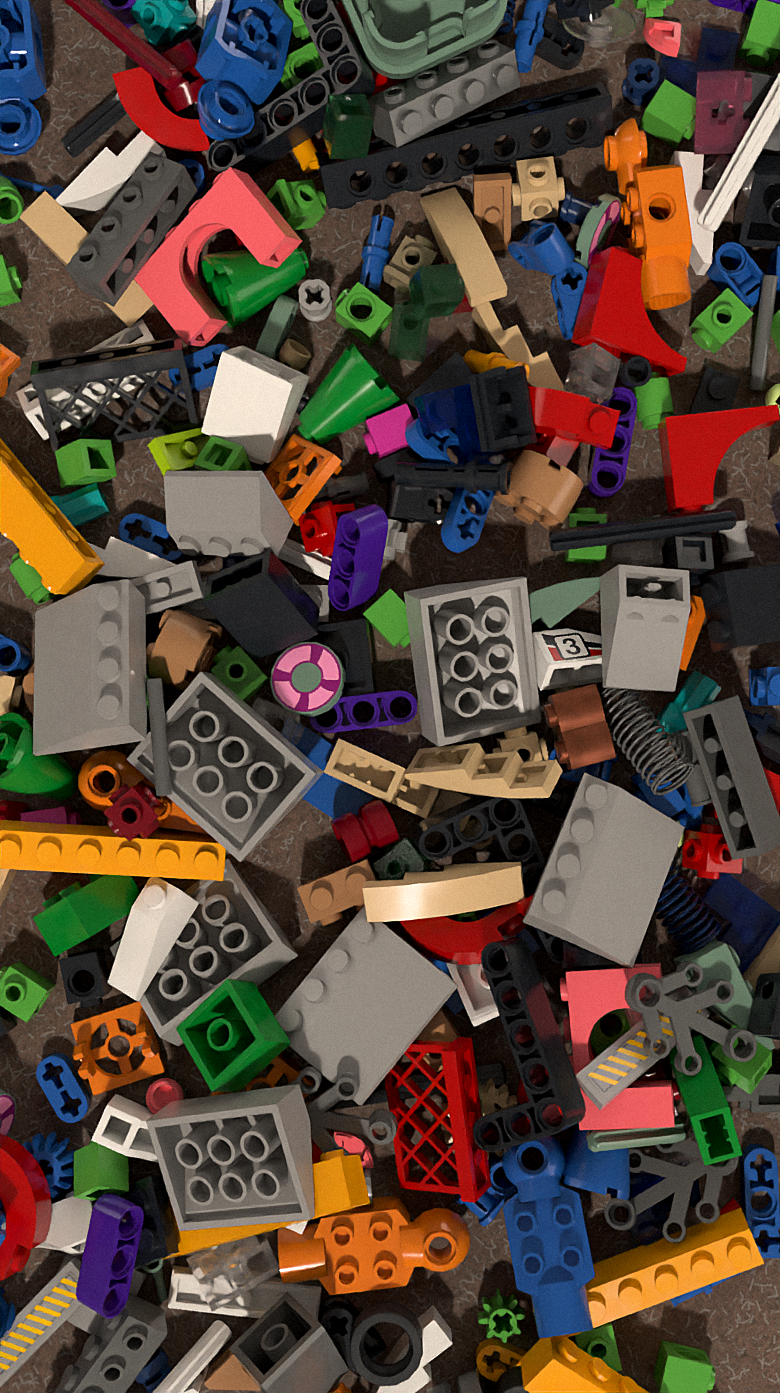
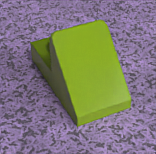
(178, 450)

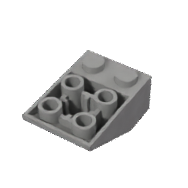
(643, 626)

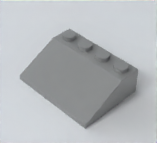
(473, 658)
(90, 670)
(228, 766)
(605, 871)
(223, 940)
(364, 1004)
(236, 1158)

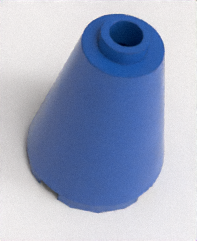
(596, 1171)

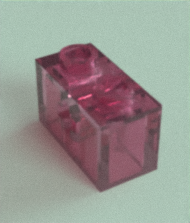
(718, 86)

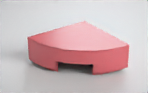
(663, 35)
(354, 1147)

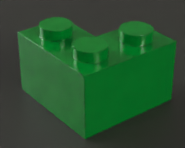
(85, 911)

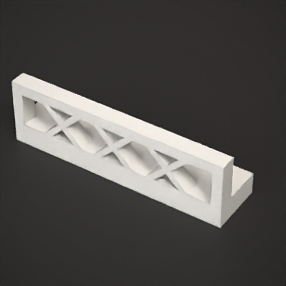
(93, 390)

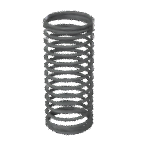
(681, 763)

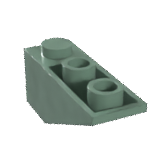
(722, 962)

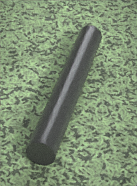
(763, 332)
(158, 737)

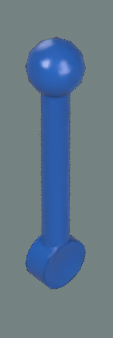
(54, 191)

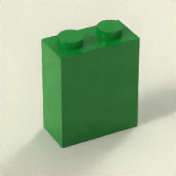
(707, 1107)

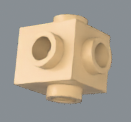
(537, 188)
(522, 739)

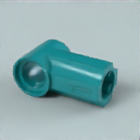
(83, 505)
(695, 692)

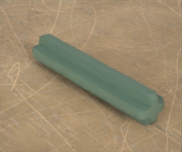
(628, 1138)

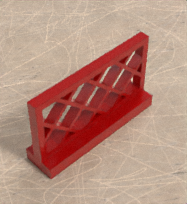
(464, 1110)

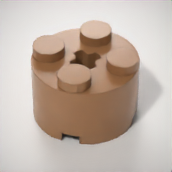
(540, 490)
(182, 648)

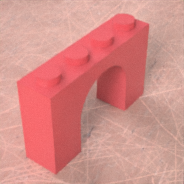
(172, 271)
(591, 995)

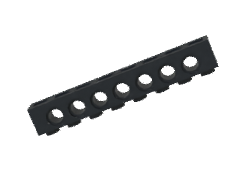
(482, 129)

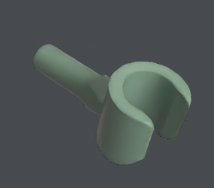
(157, 1274)

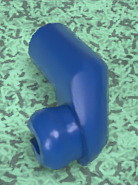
(692, 816)

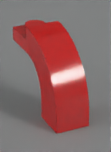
(147, 111)
(572, 417)
(462, 941)
(26, 1205)

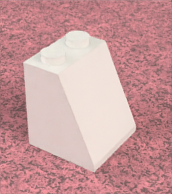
(253, 402)

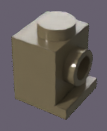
(399, 272)

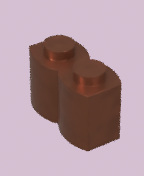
(580, 727)

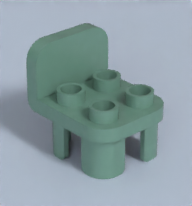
(419, 34)

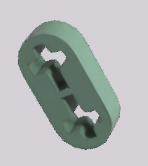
(277, 327)

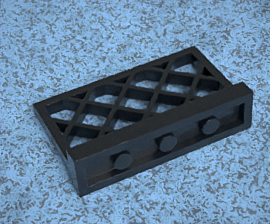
(110, 364)

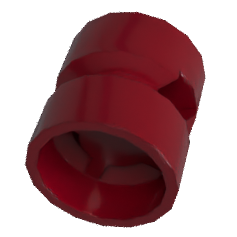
(184, 58)
(363, 831)

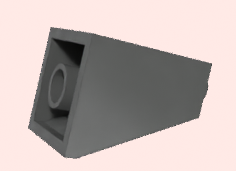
(289, 1351)

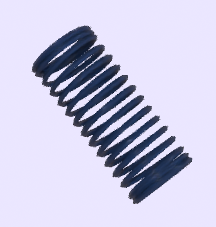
(696, 930)

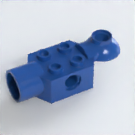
(241, 62)
(20, 76)
(548, 1240)

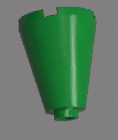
(245, 284)
(345, 398)
(32, 775)

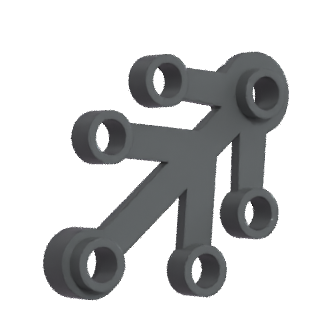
(683, 1015)
(322, 1119)
(678, 1181)

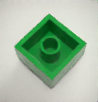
(232, 1036)

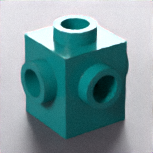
(163, 19)

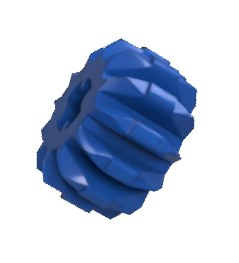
(59, 1159)

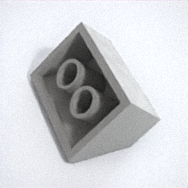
(224, 513)

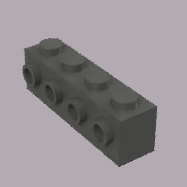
(444, 92)
(131, 228)
(735, 777)
(117, 1350)

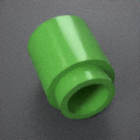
(10, 202)
(653, 401)
(29, 581)

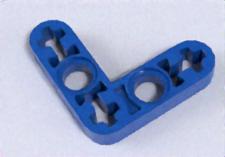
(434, 450)
(769, 1217)

